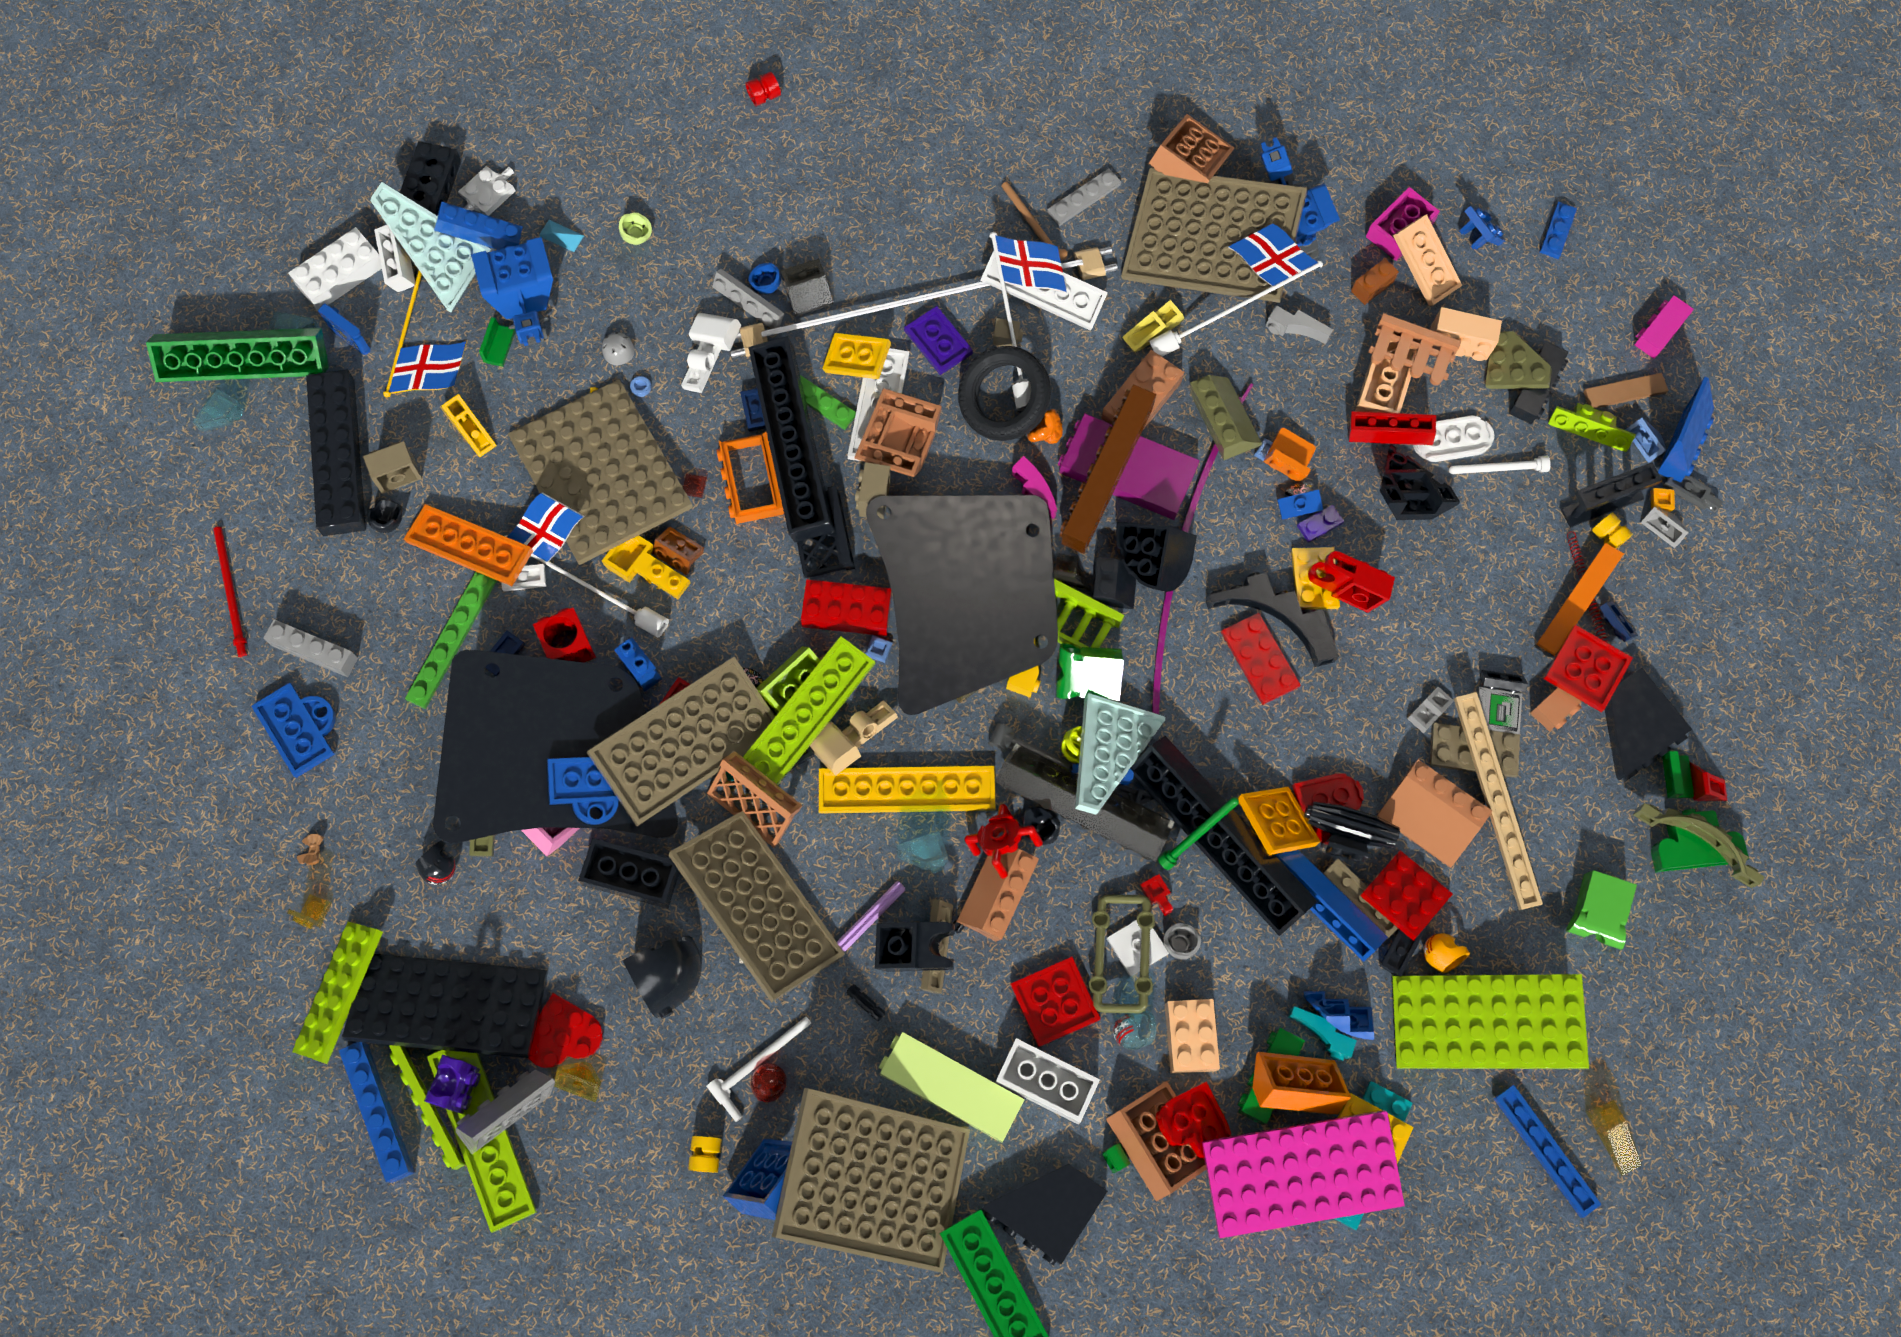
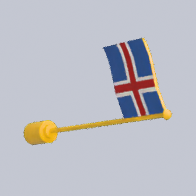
(423, 365)

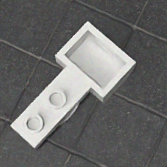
(711, 335)

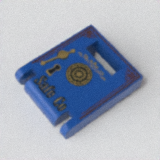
(343, 328)

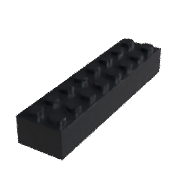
(335, 453)

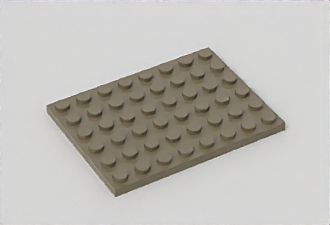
(1189, 224)
(604, 466)
(871, 1181)

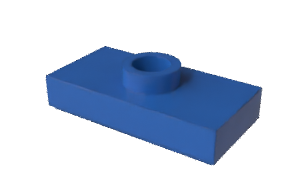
(1300, 504)

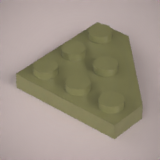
(1516, 365)

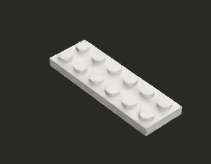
(1078, 305)
(891, 378)

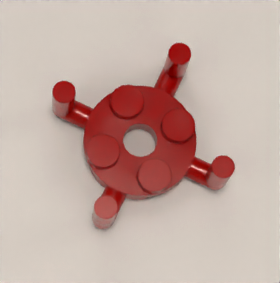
(1006, 843)

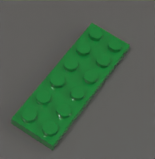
(991, 1278)

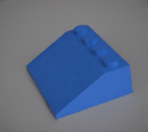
(1689, 434)
(761, 1180)

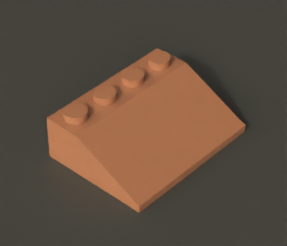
(1191, 152)
(1434, 813)
(1158, 1163)

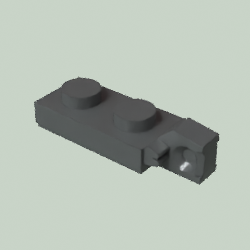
(1694, 492)

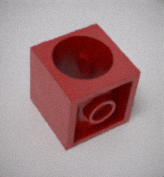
(565, 619)

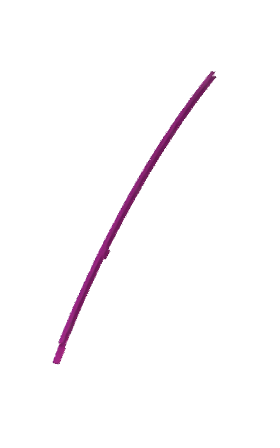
(1168, 597)

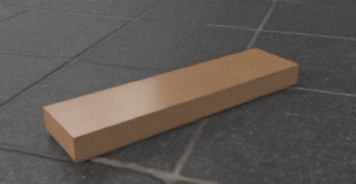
(1626, 391)

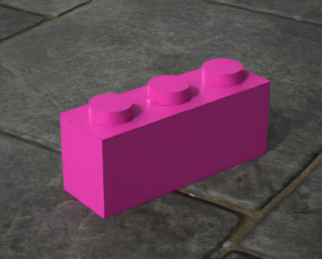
(1663, 326)

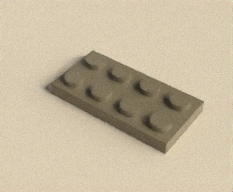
(1451, 749)

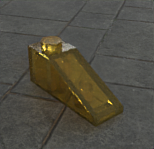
(1615, 1135)

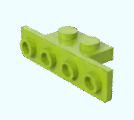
(1592, 425)

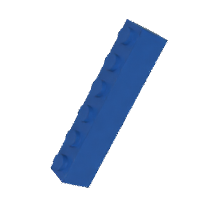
(1334, 907)
(376, 1112)

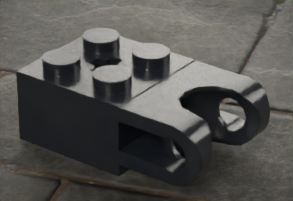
(912, 946)

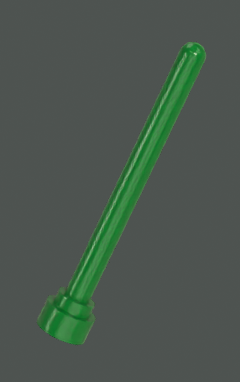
(1169, 858)

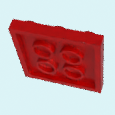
(1588, 668)
(1406, 895)
(1055, 1002)

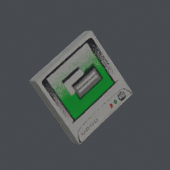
(1501, 709)

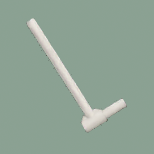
(721, 1089)

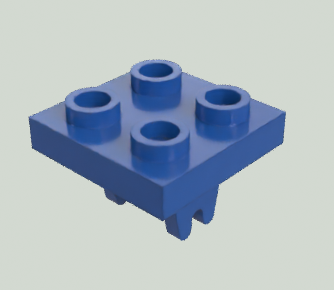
(1481, 220)

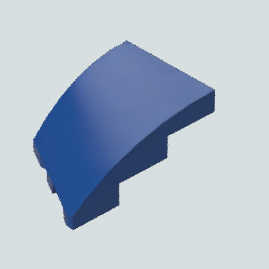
(1350, 1020)

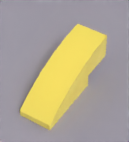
(1153, 325)

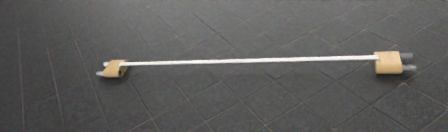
(1088, 263)

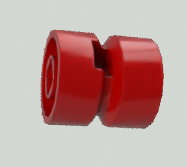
(762, 89)

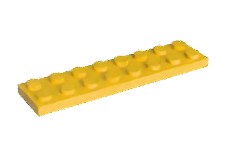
(907, 789)

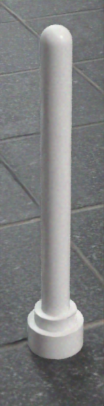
(1539, 464)

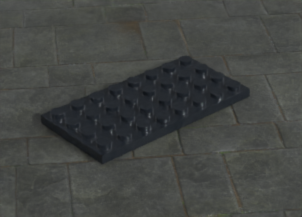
(447, 1006)

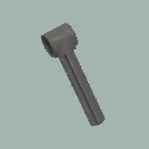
(1004, 739)

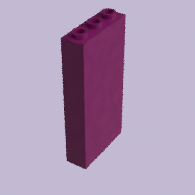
(1152, 478)

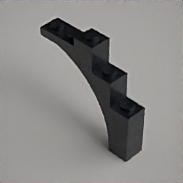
(1309, 627)

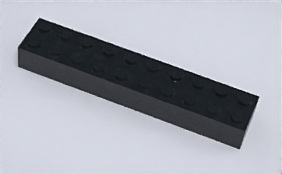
(791, 439)
(1229, 843)

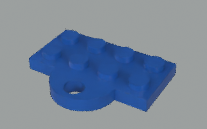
(296, 728)
(582, 785)

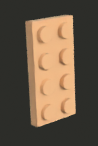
(1427, 260)

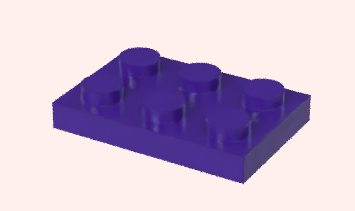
(938, 340)

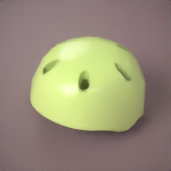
(635, 233)

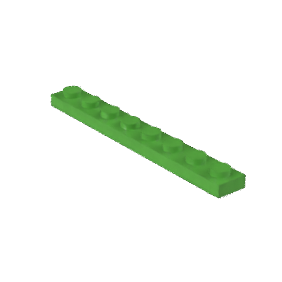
(450, 640)

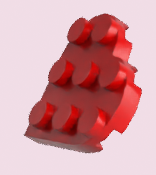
(1329, 789)
(563, 1033)
(1192, 1119)

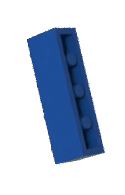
(476, 227)

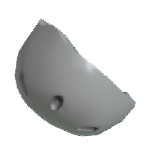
(616, 342)
(1179, 944)

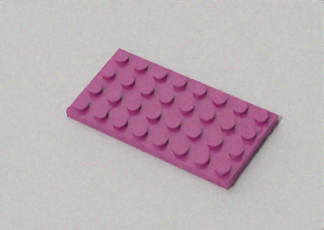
(1302, 1174)

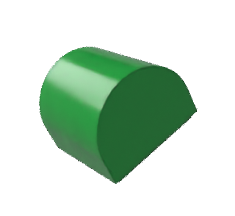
(1116, 1158)

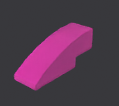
(1034, 483)

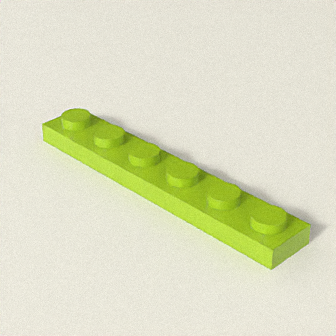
(430, 1114)

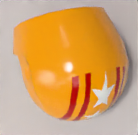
(1443, 953)

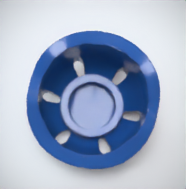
(766, 282)

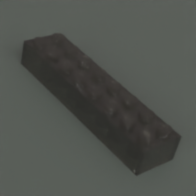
(1056, 788)

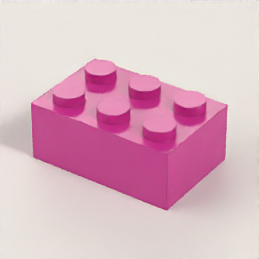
(1396, 217)

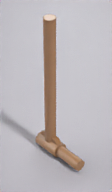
(1029, 218)

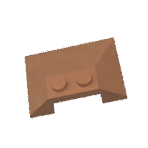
(899, 433)

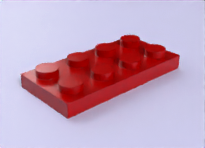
(1260, 658)

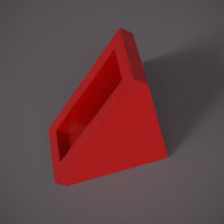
(1707, 786)

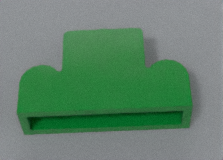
(1688, 850)

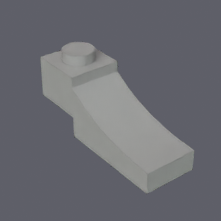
(1284, 322)

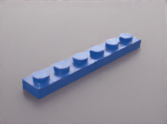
(1547, 1151)

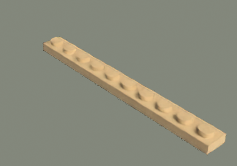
(1498, 800)

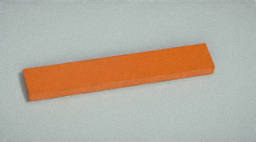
(1580, 599)

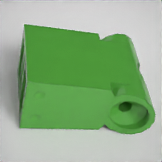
(1603, 908)

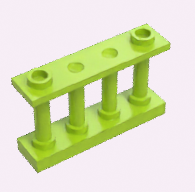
(1091, 609)

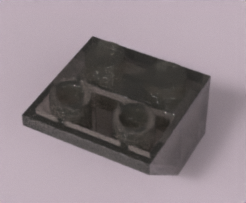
(806, 287)

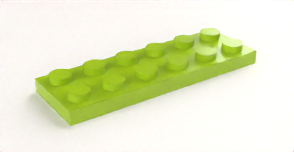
(337, 992)

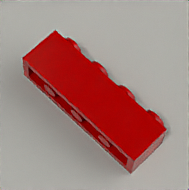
(1392, 428)

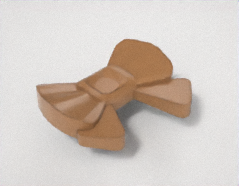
(311, 857)

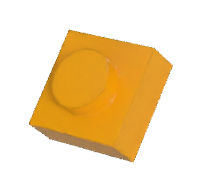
(1663, 499)

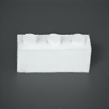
(394, 260)

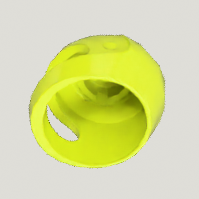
(1070, 741)

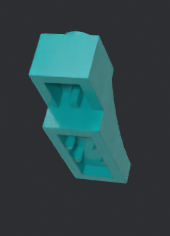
(1338, 1045)

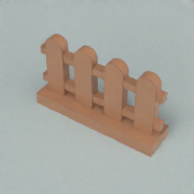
(1418, 338)

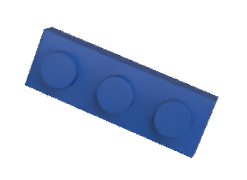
(1558, 230)

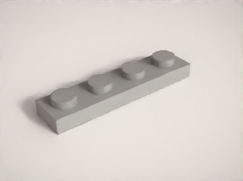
(1084, 197)
(747, 299)

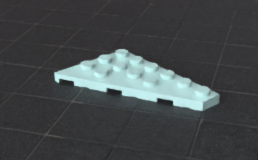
(438, 256)
(1109, 747)

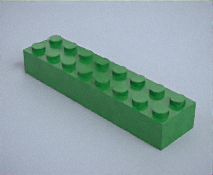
(237, 354)

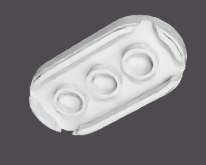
(1458, 439)

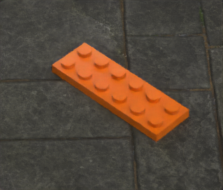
(468, 545)

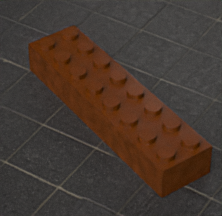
(1107, 471)

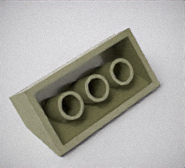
(1224, 415)

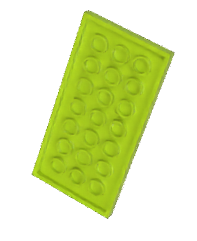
(1490, 1022)

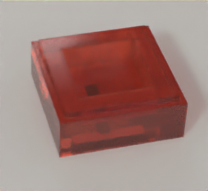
(694, 485)

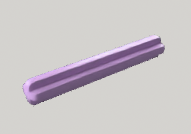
(871, 916)

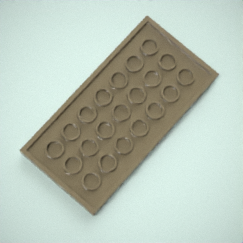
(682, 741)
(756, 905)

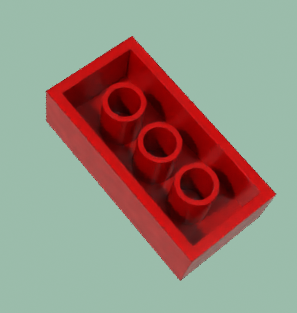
(846, 607)

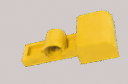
(635, 558)

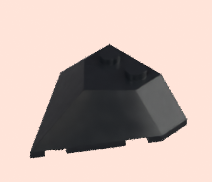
(1412, 490)

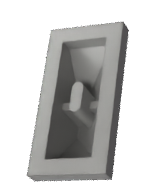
(1665, 526)

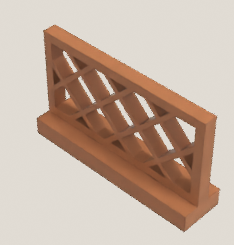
(760, 787)

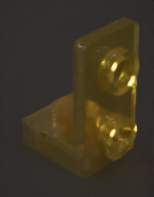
(312, 912)

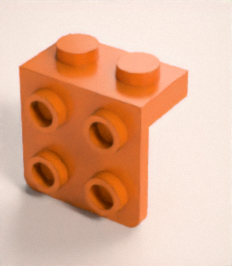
(1290, 455)

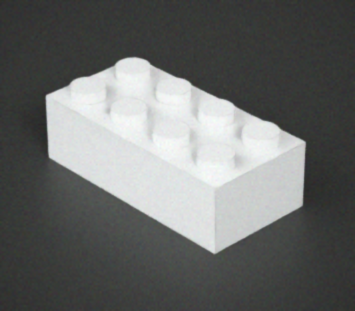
(336, 269)
(1047, 1081)

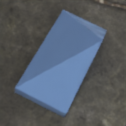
(1647, 439)

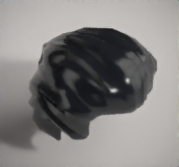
(1045, 823)

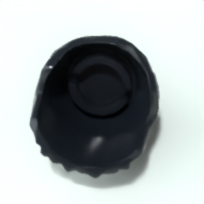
(385, 511)

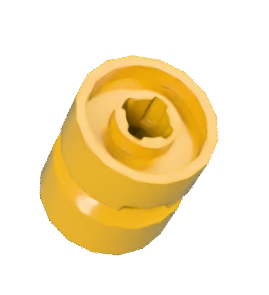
(1612, 531)
(704, 1154)

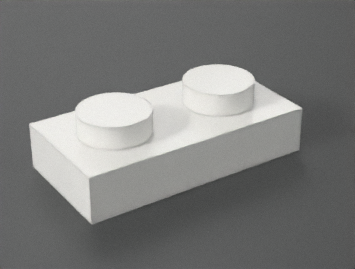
(530, 577)

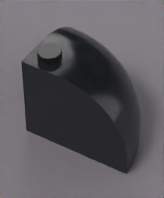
(1156, 554)
(666, 974)

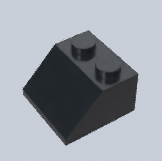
(1113, 584)

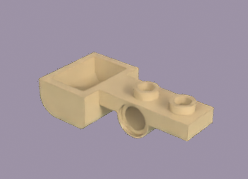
(840, 748)

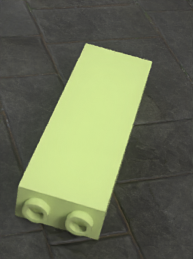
(951, 1086)

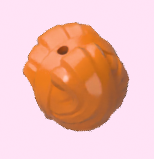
(1048, 429)

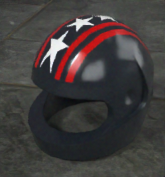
(434, 867)

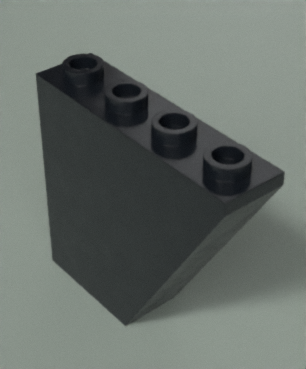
(1641, 724)
(1048, 1211)

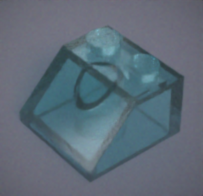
(924, 852)

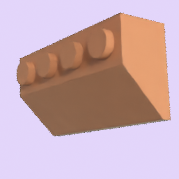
(996, 899)

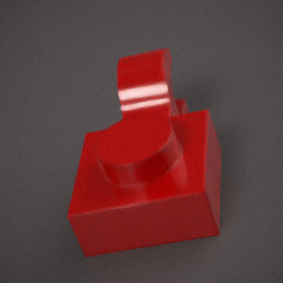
(1157, 892)

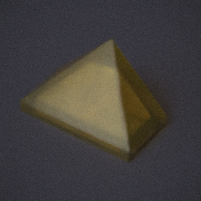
(579, 1080)

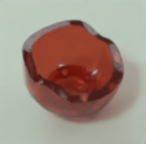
(769, 1080)

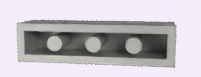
(310, 648)

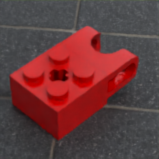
(1353, 581)

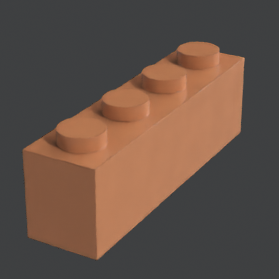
(1555, 708)

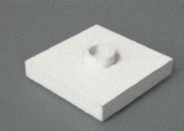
(1127, 947)

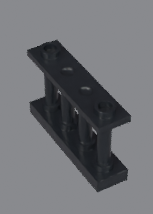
(1611, 494)

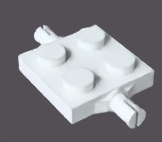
(487, 190)

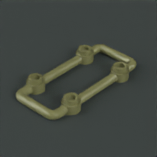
(1143, 984)

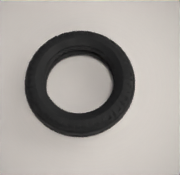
(980, 368)

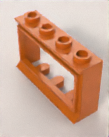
(727, 474)

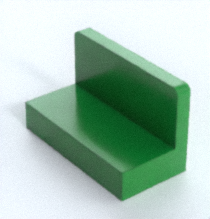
(496, 343)
(1677, 775)

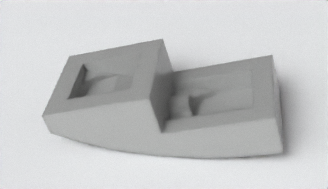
(1430, 709)

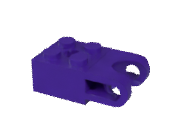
(453, 1084)

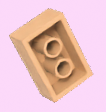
(1476, 332)
(1192, 1036)

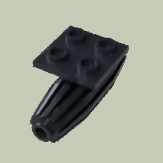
(1351, 830)

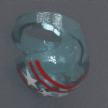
(1126, 1030)

